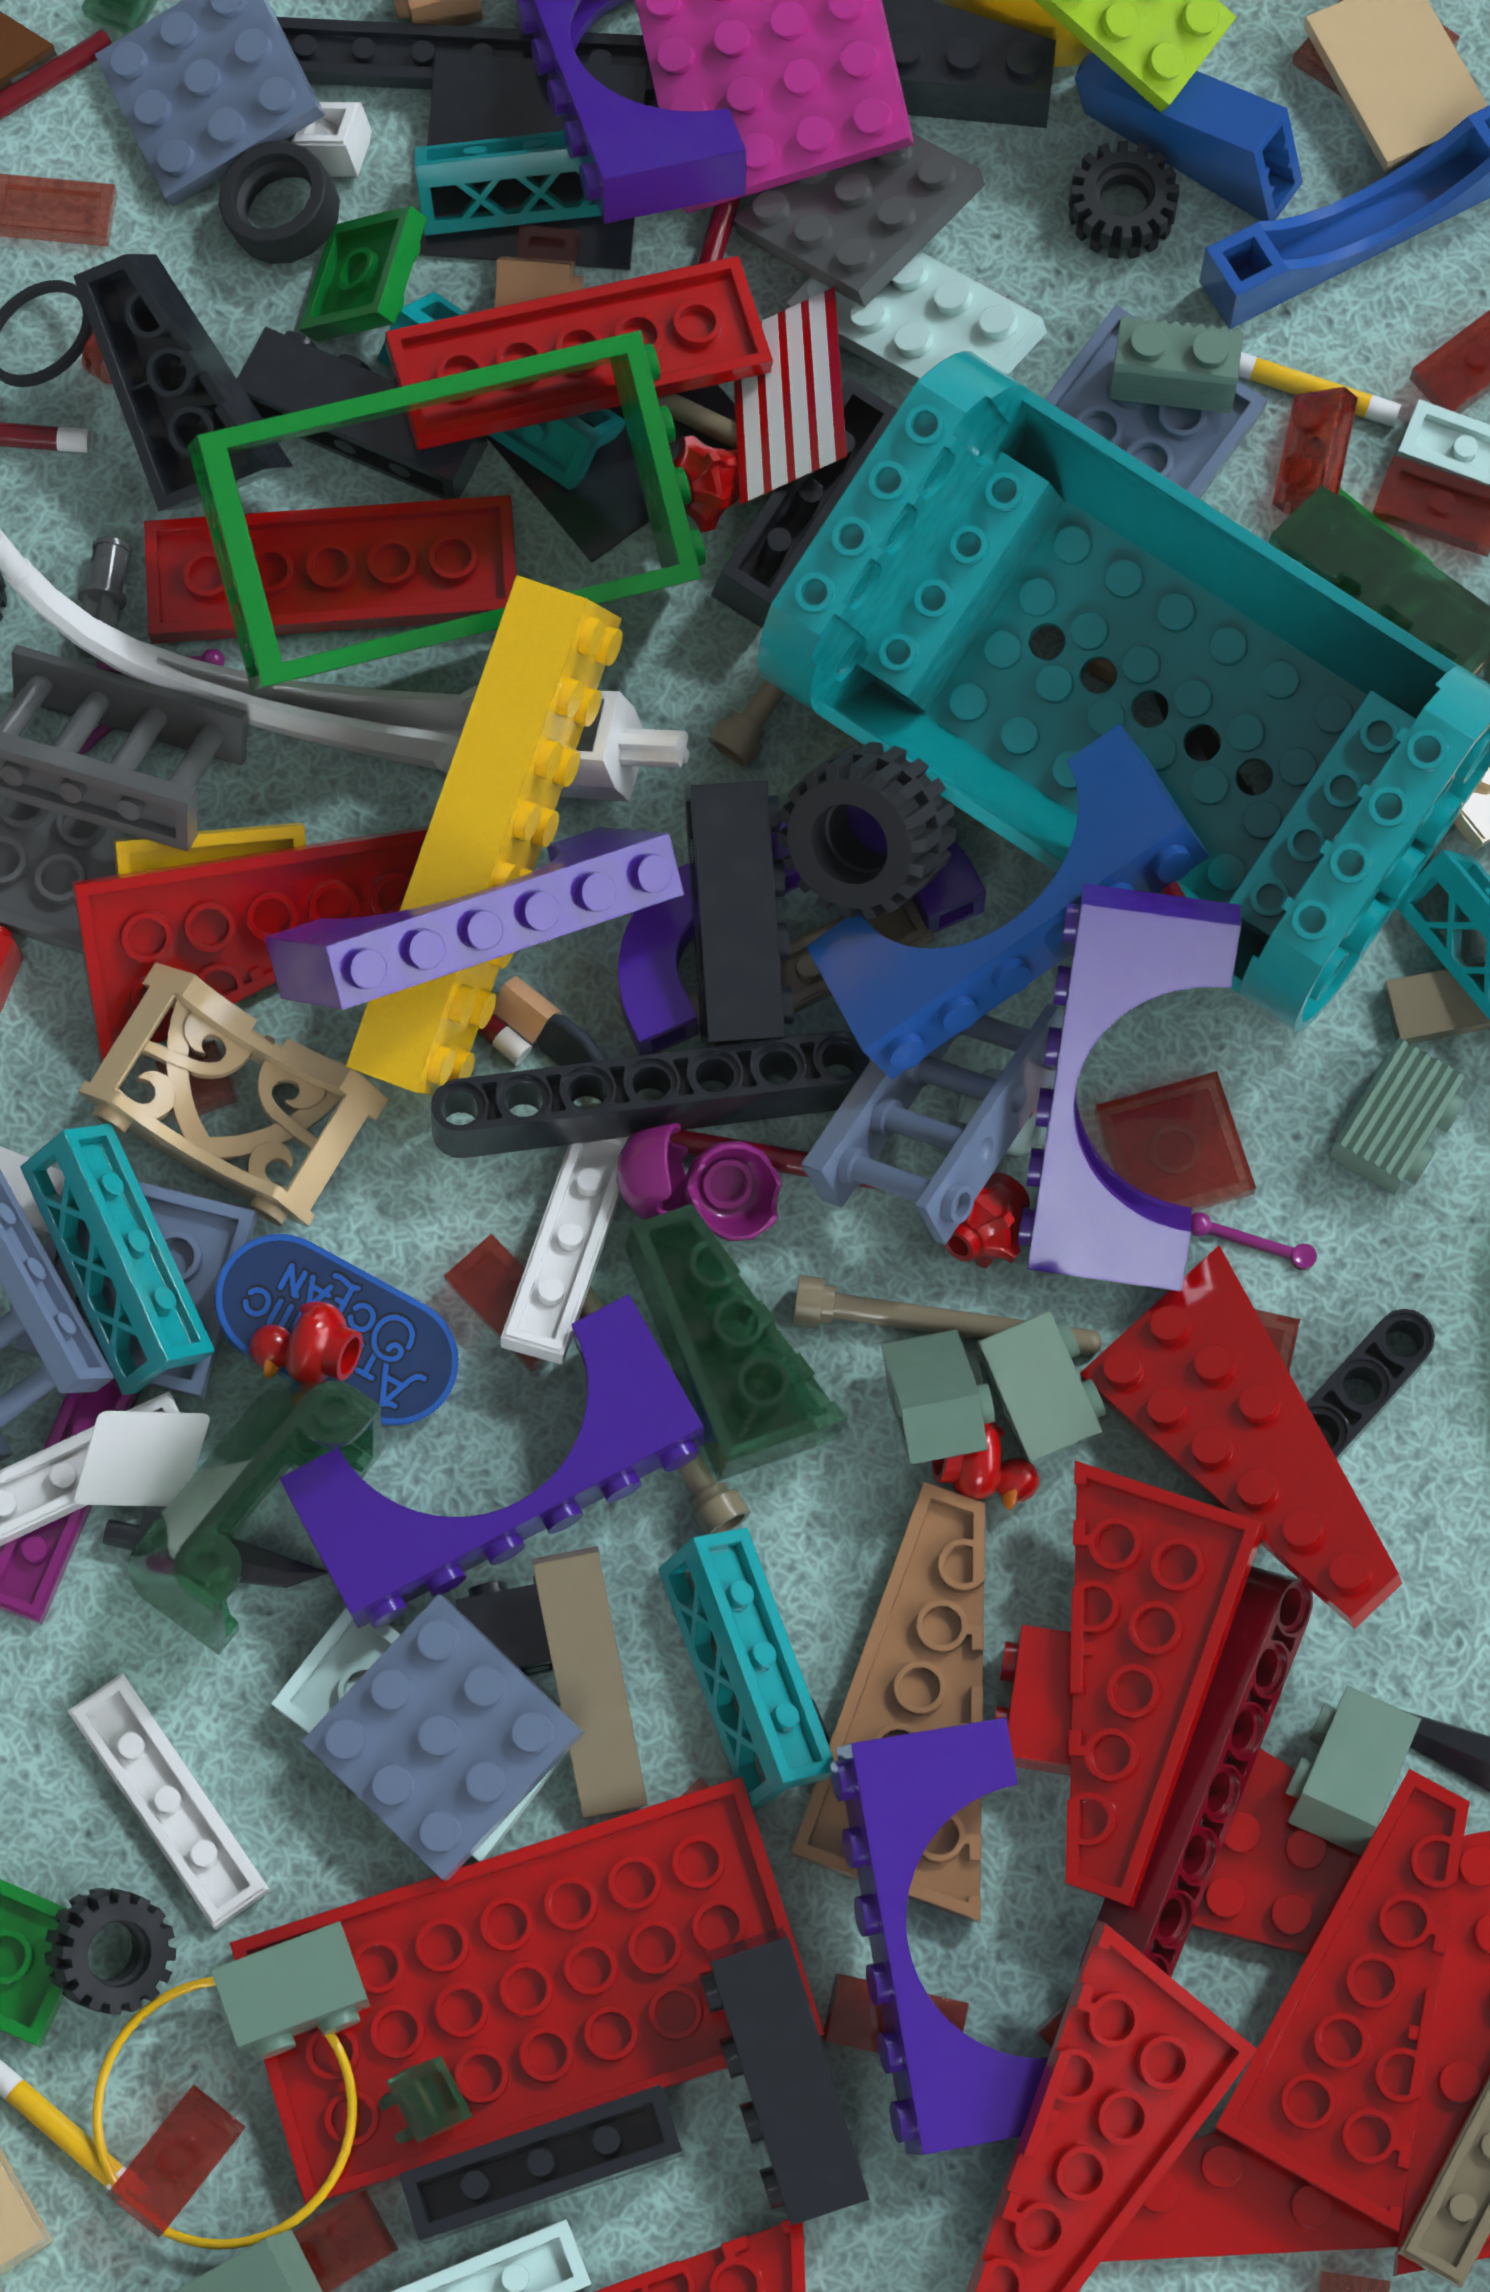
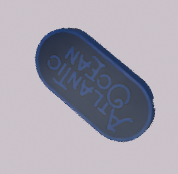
(406, 1348)

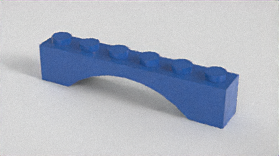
(1293, 254)

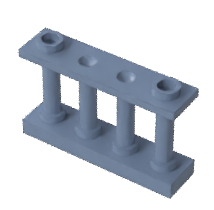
(880, 1107)
(47, 1314)

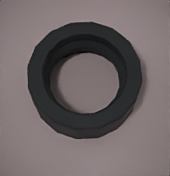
(251, 175)

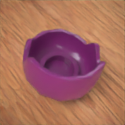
(652, 1171)
(734, 1190)

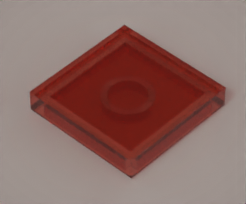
(1178, 1143)

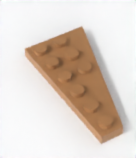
(914, 1677)

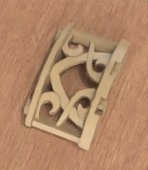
(205, 1015)

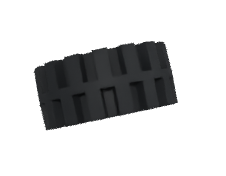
(146, 1961)

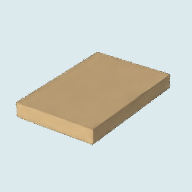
(1394, 73)

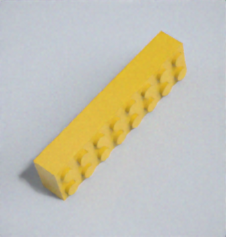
(493, 818)

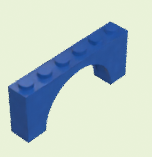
(916, 999)

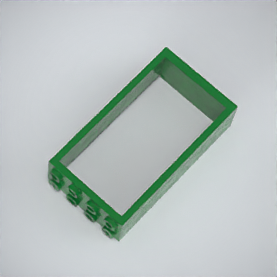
(649, 432)

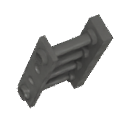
(113, 791)

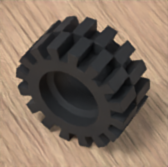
(1130, 169)

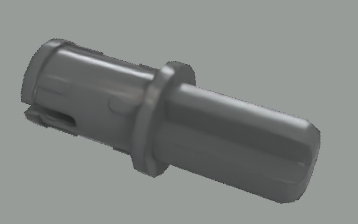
(103, 590)

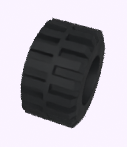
(833, 858)

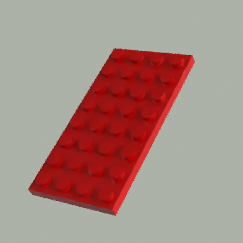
(535, 1980)

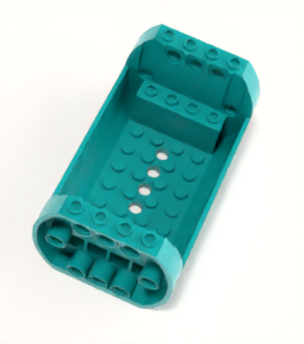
(1015, 518)

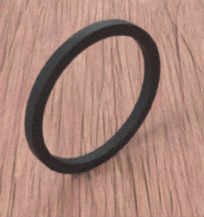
(70, 356)

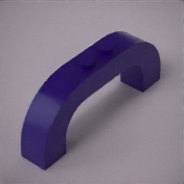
(657, 936)

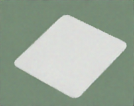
(140, 1457)

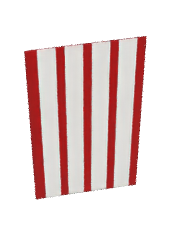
(795, 414)

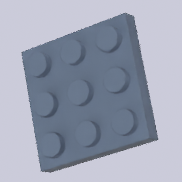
(207, 89)
(1174, 441)
(201, 1240)
(443, 1737)

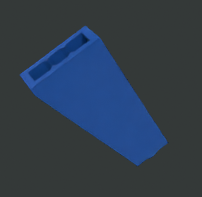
(1209, 133)

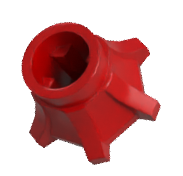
(711, 479)
(992, 1224)

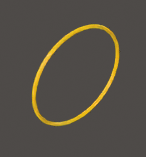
(240, 2242)

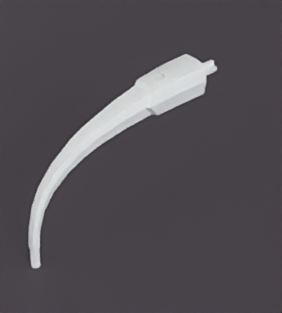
(373, 722)

